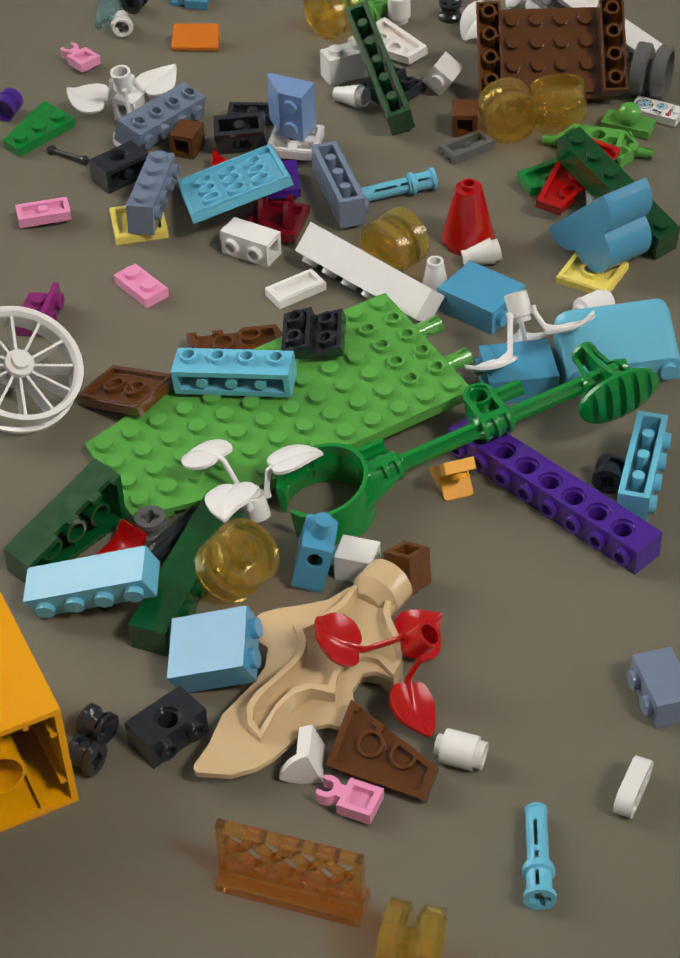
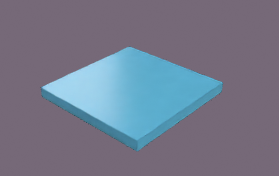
(233, 183)

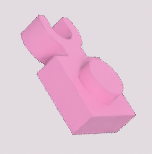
(80, 59)
(355, 800)

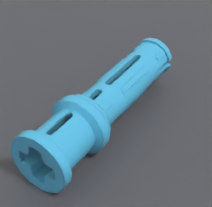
(412, 182)
(536, 882)

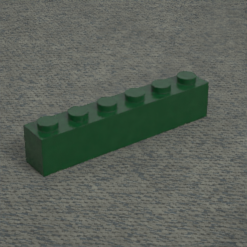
(379, 68)
(602, 175)
(178, 585)

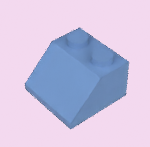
(291, 106)

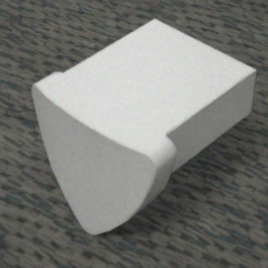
(308, 763)

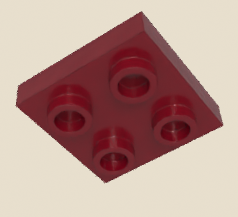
(281, 216)

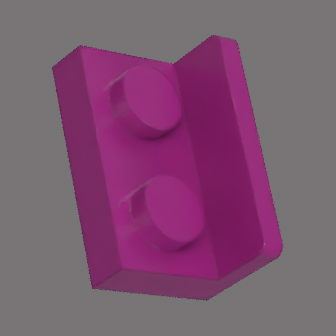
(45, 303)

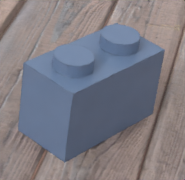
(657, 683)

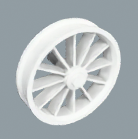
(20, 370)

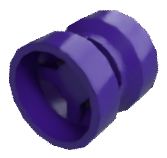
(10, 103)

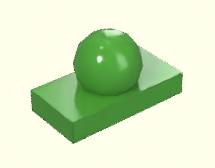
(629, 118)

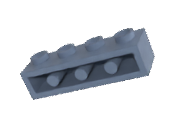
(159, 116)
(339, 185)
(151, 192)

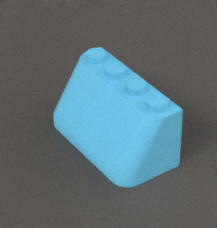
(629, 330)

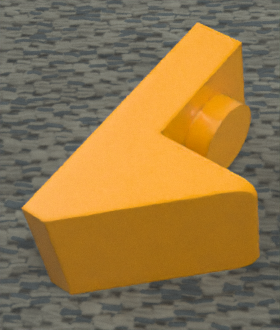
(454, 478)

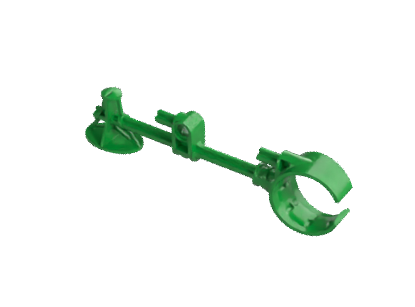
(607, 396)

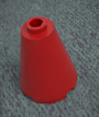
(467, 218)

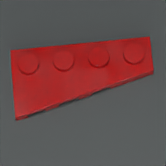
(562, 188)

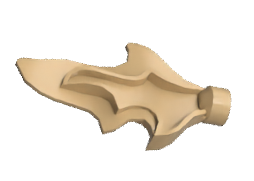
(300, 681)

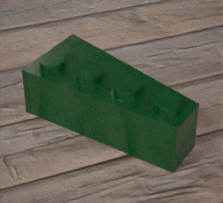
(70, 522)

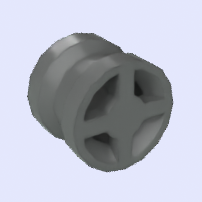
(151, 521)

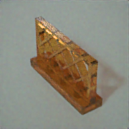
(297, 889)

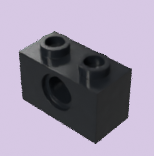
(240, 132)
(117, 166)
(166, 727)

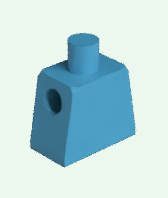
(316, 538)

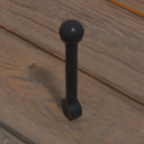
(51, 150)

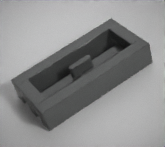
(467, 146)

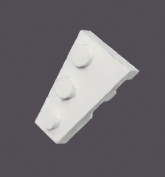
(399, 43)

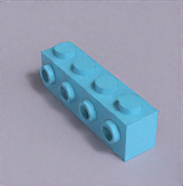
(234, 372)
(643, 464)
(92, 582)

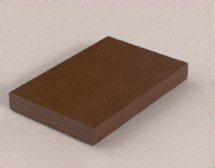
(126, 390)

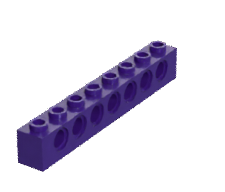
(564, 499)

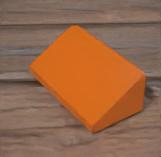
(195, 37)

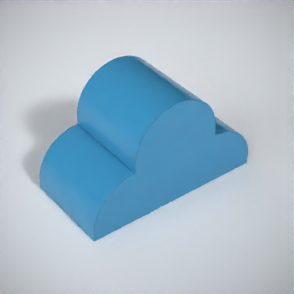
(609, 228)

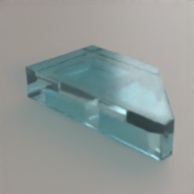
(106, 11)

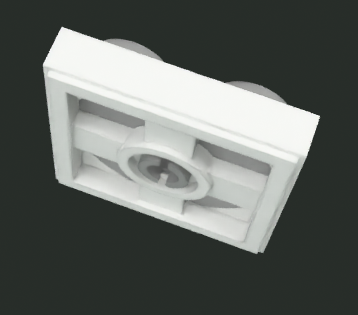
(294, 149)

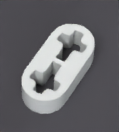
(633, 786)

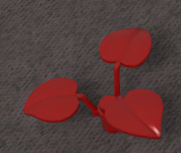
(418, 639)

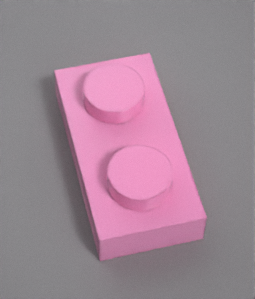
(43, 212)
(141, 285)

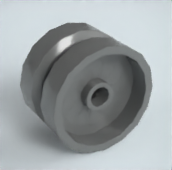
(651, 71)

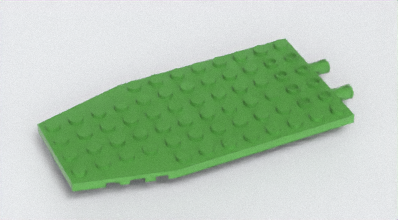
(373, 391)

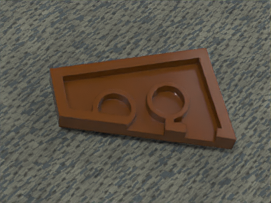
(244, 339)
(378, 756)

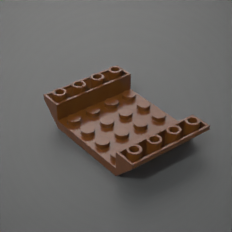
(554, 41)

